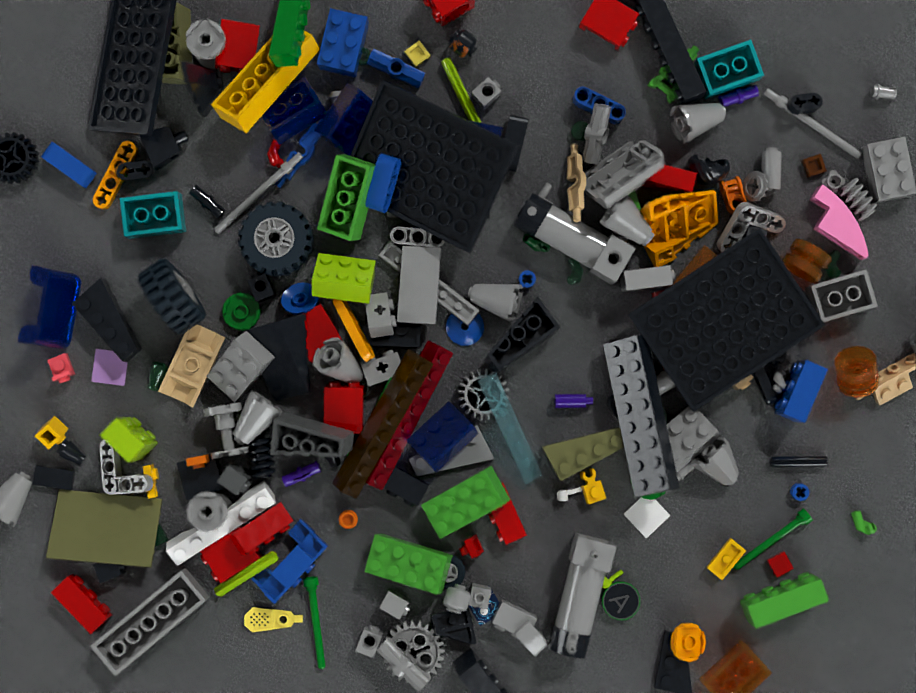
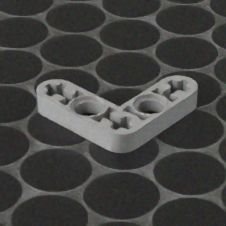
(745, 220)
(119, 480)

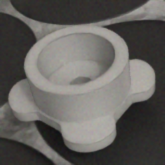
(833, 176)

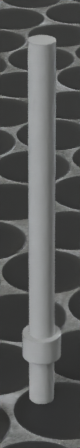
(781, 101)
(285, 168)

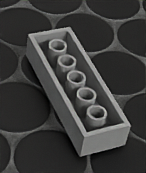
(150, 621)

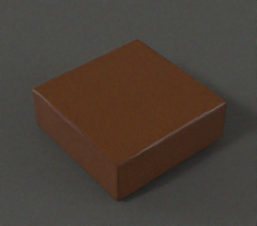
(814, 165)

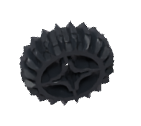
(15, 150)

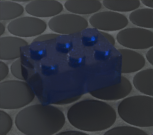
(293, 111)
(345, 119)
(442, 436)

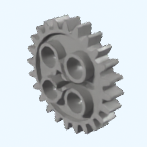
(407, 634)

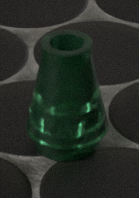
(156, 375)

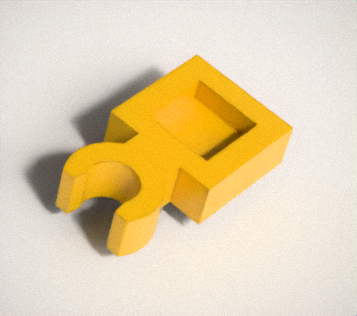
(153, 472)
(593, 490)

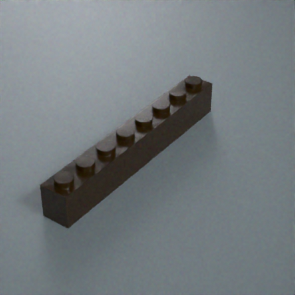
(382, 424)

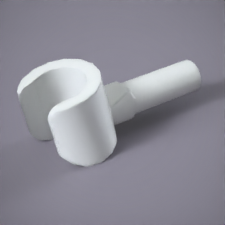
(562, 495)

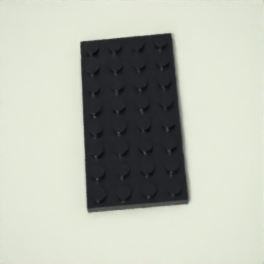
(132, 66)

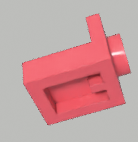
(61, 368)

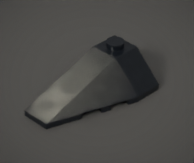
(203, 85)

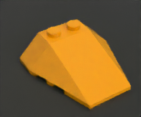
(677, 222)

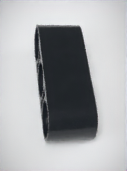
(516, 132)

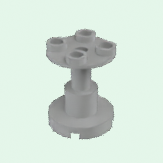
(206, 42)
(225, 422)
(200, 511)

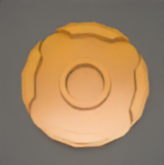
(688, 642)

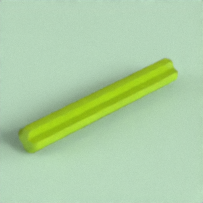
(460, 90)
(246, 573)

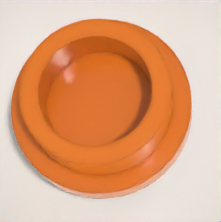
(348, 519)

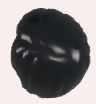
(708, 171)

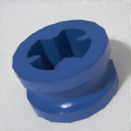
(527, 273)
(793, 492)

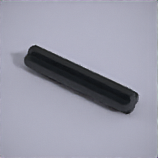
(799, 461)

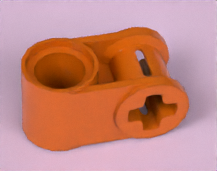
(732, 193)

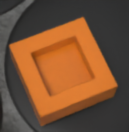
(198, 462)

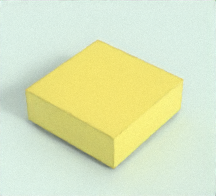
(417, 54)

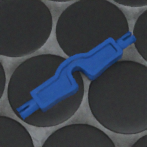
(307, 142)

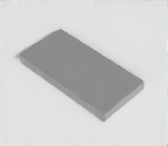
(419, 285)

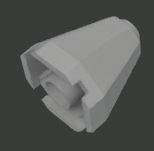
(718, 462)

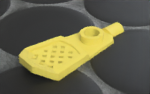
(273, 619)

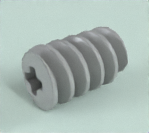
(858, 199)

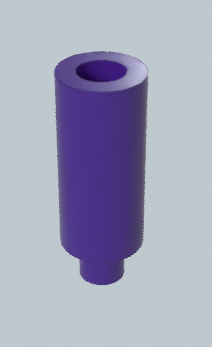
(572, 400)

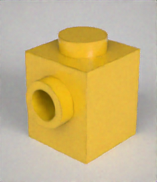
(52, 432)

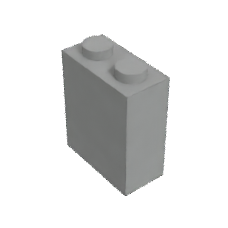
(646, 279)

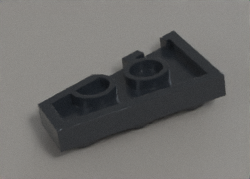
(405, 336)

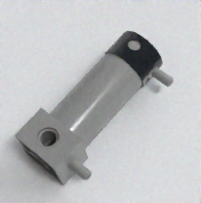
(575, 239)
(589, 562)

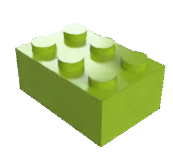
(343, 278)
(129, 438)

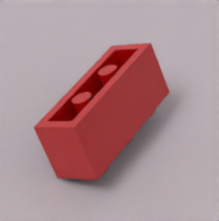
(508, 522)
(262, 529)
(82, 603)

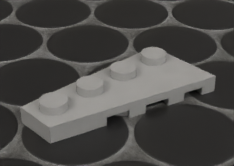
(473, 452)

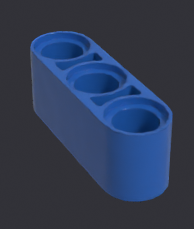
(593, 97)
(68, 165)
(383, 183)

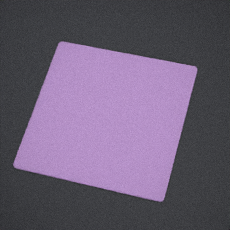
(108, 368)

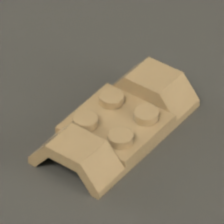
(192, 364)

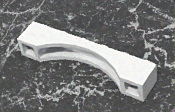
(248, 506)

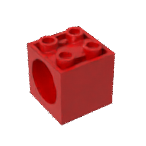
(448, 10)

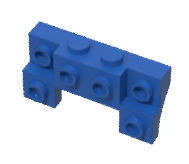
(298, 561)

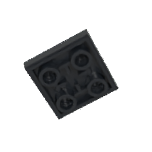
(200, 479)

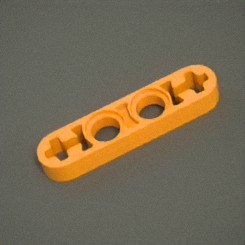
(110, 173)
(354, 329)

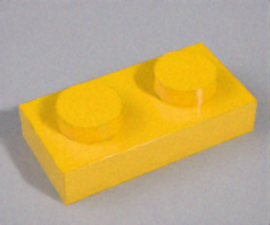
(726, 558)

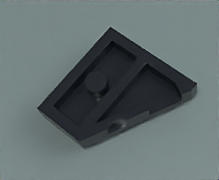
(454, 626)

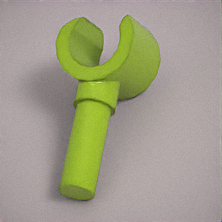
(607, 582)

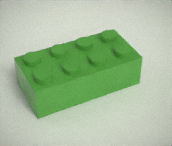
(345, 198)
(465, 502)
(408, 563)
(783, 600)

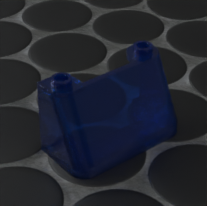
(56, 312)

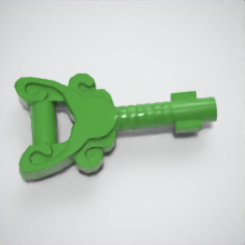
(657, 81)

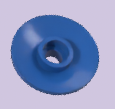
(299, 298)
(461, 336)

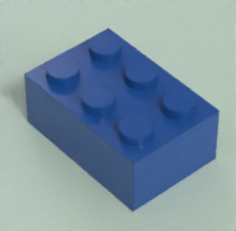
(343, 42)
(800, 390)

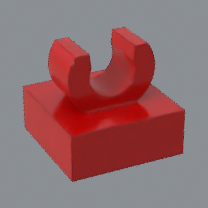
(472, 546)

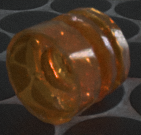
(856, 371)

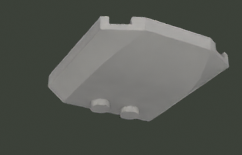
(622, 172)

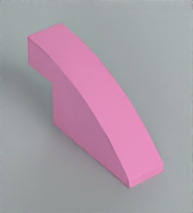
(839, 223)

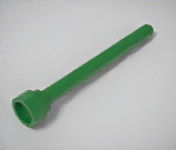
(802, 518)
(311, 586)

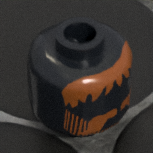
(463, 43)

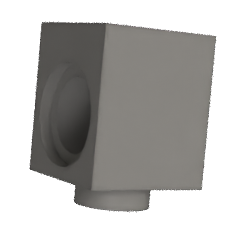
(482, 100)
(479, 596)
(395, 604)
(367, 649)

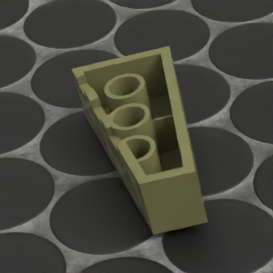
(177, 46)
(580, 452)

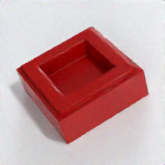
(780, 564)

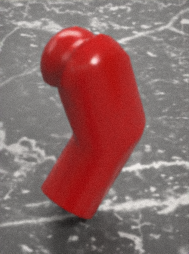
(273, 155)

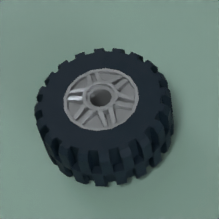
(258, 236)
(171, 296)

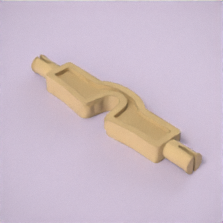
(576, 191)

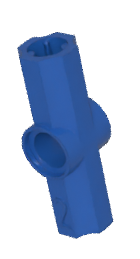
(384, 63)

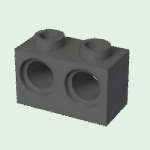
(235, 479)

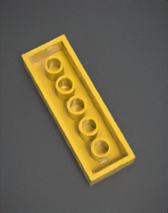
(259, 86)

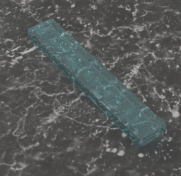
(510, 428)

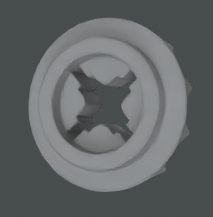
(751, 193)

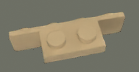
(894, 380)

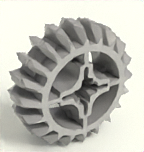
(468, 387)

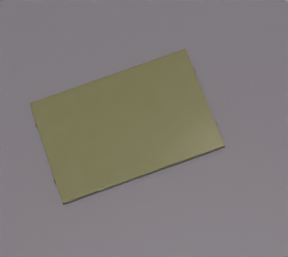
(104, 528)

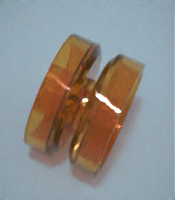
(806, 260)

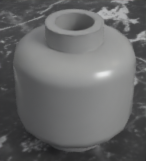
(456, 599)

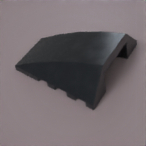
(286, 341)

